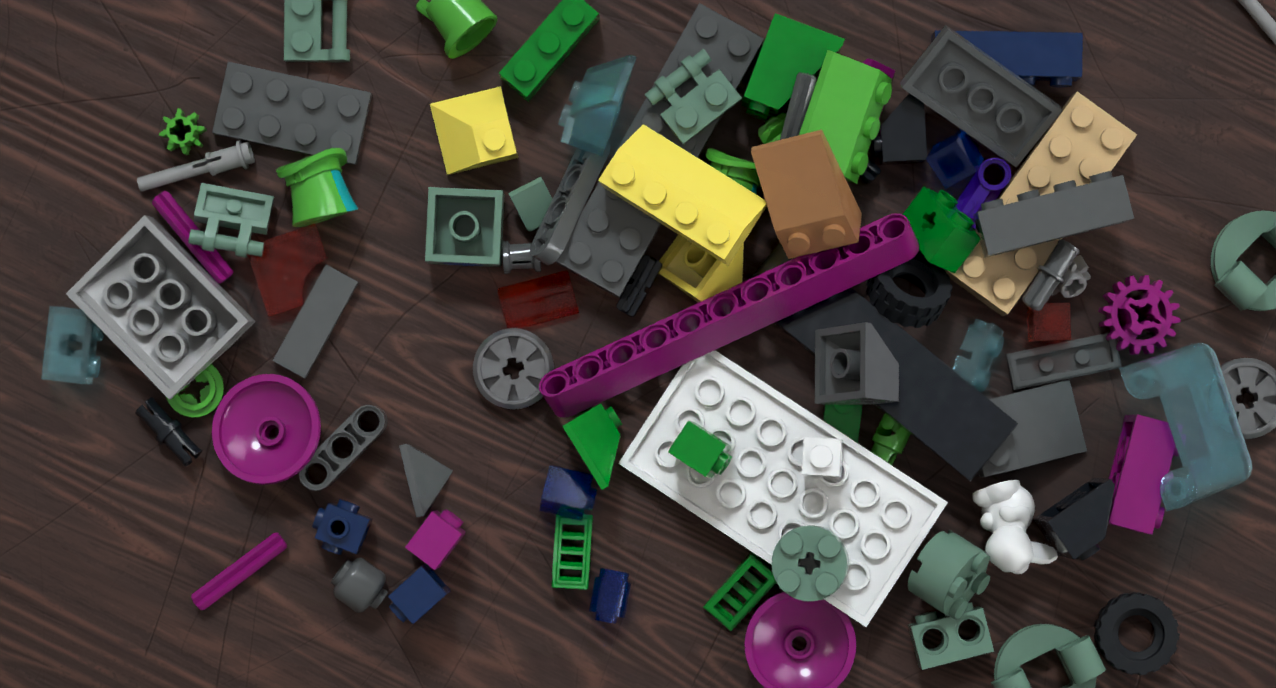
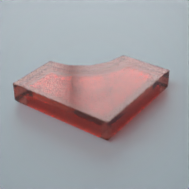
(285, 267)

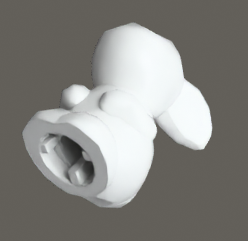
(1007, 514)

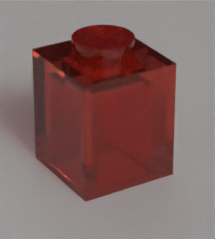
(1050, 323)

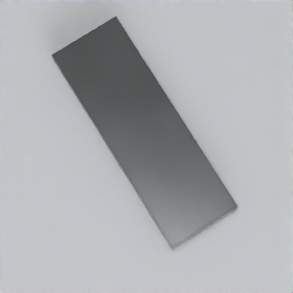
(315, 321)
(1062, 361)

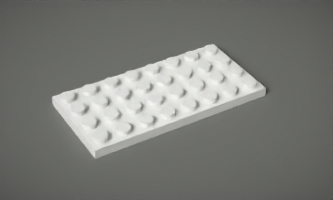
(763, 492)

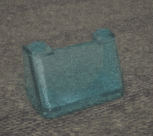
(1199, 420)

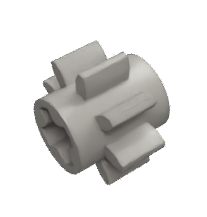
(1074, 279)

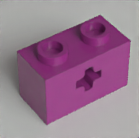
(436, 538)

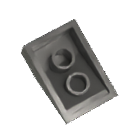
(1045, 428)

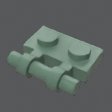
(698, 107)
(232, 210)

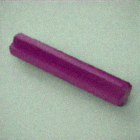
(182, 225)
(239, 571)

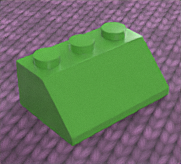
(848, 110)

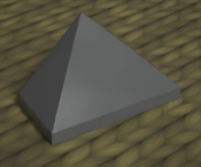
(424, 477)

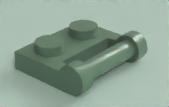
(304, 32)

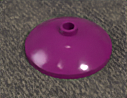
(248, 416)
(822, 661)

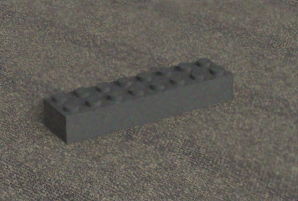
(611, 232)

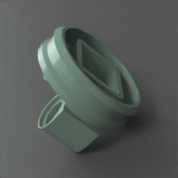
(1234, 277)
(1075, 654)

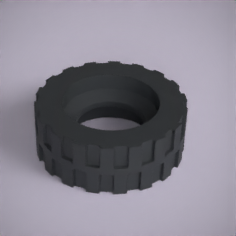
(905, 308)
(1164, 633)

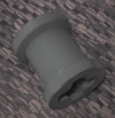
(518, 257)

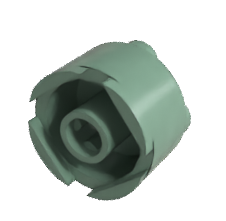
(950, 573)
(824, 579)

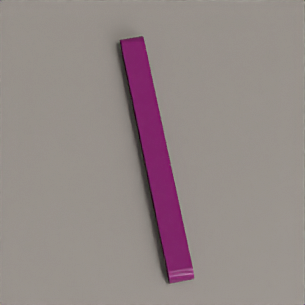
(727, 317)

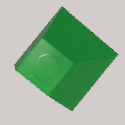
(596, 441)

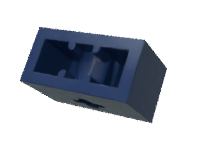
(418, 594)

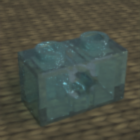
(58, 363)

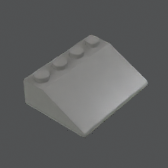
(160, 306)

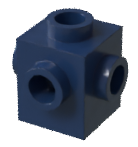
(355, 527)

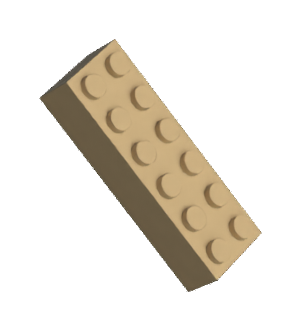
(1075, 146)

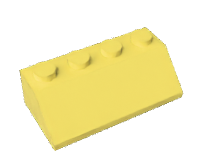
(683, 193)

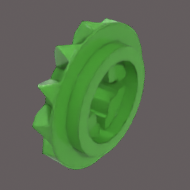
(210, 396)

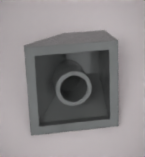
(854, 367)

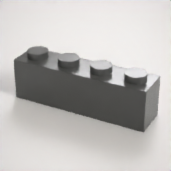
(1053, 215)

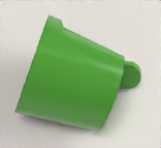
(459, 22)

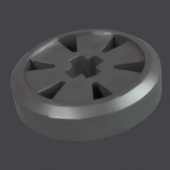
(494, 356)
(1260, 380)

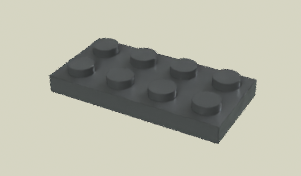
(980, 96)
(291, 112)

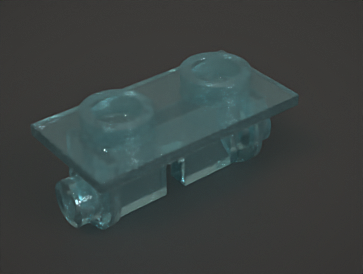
(984, 346)

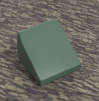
(532, 202)

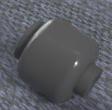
(359, 585)

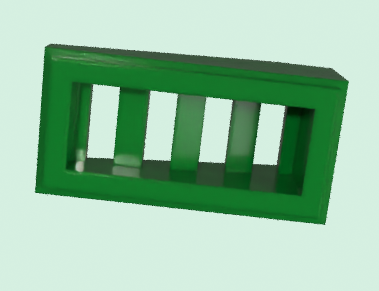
(565, 581)
(763, 587)

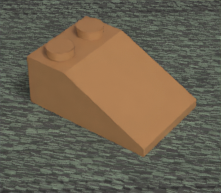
(807, 194)

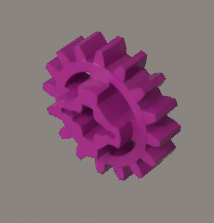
(1130, 326)

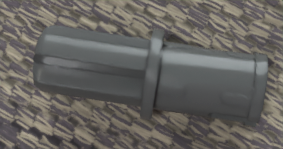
(1050, 275)

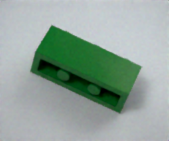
(549, 47)

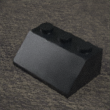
(1078, 520)

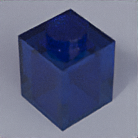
(954, 158)
(567, 493)

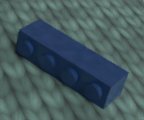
(1033, 54)

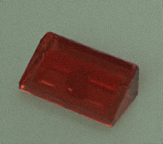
(538, 300)

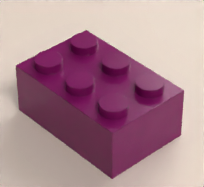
(1137, 469)

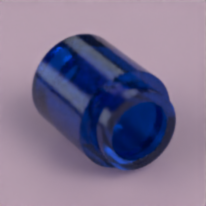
(610, 595)

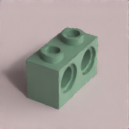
(952, 646)

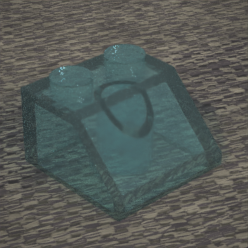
(596, 105)

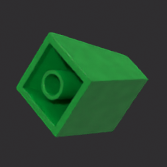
(786, 51)

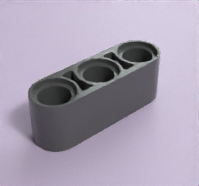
(361, 441)

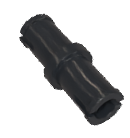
(168, 431)

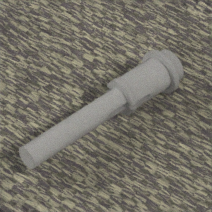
(214, 162)

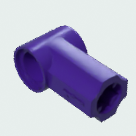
(979, 191)

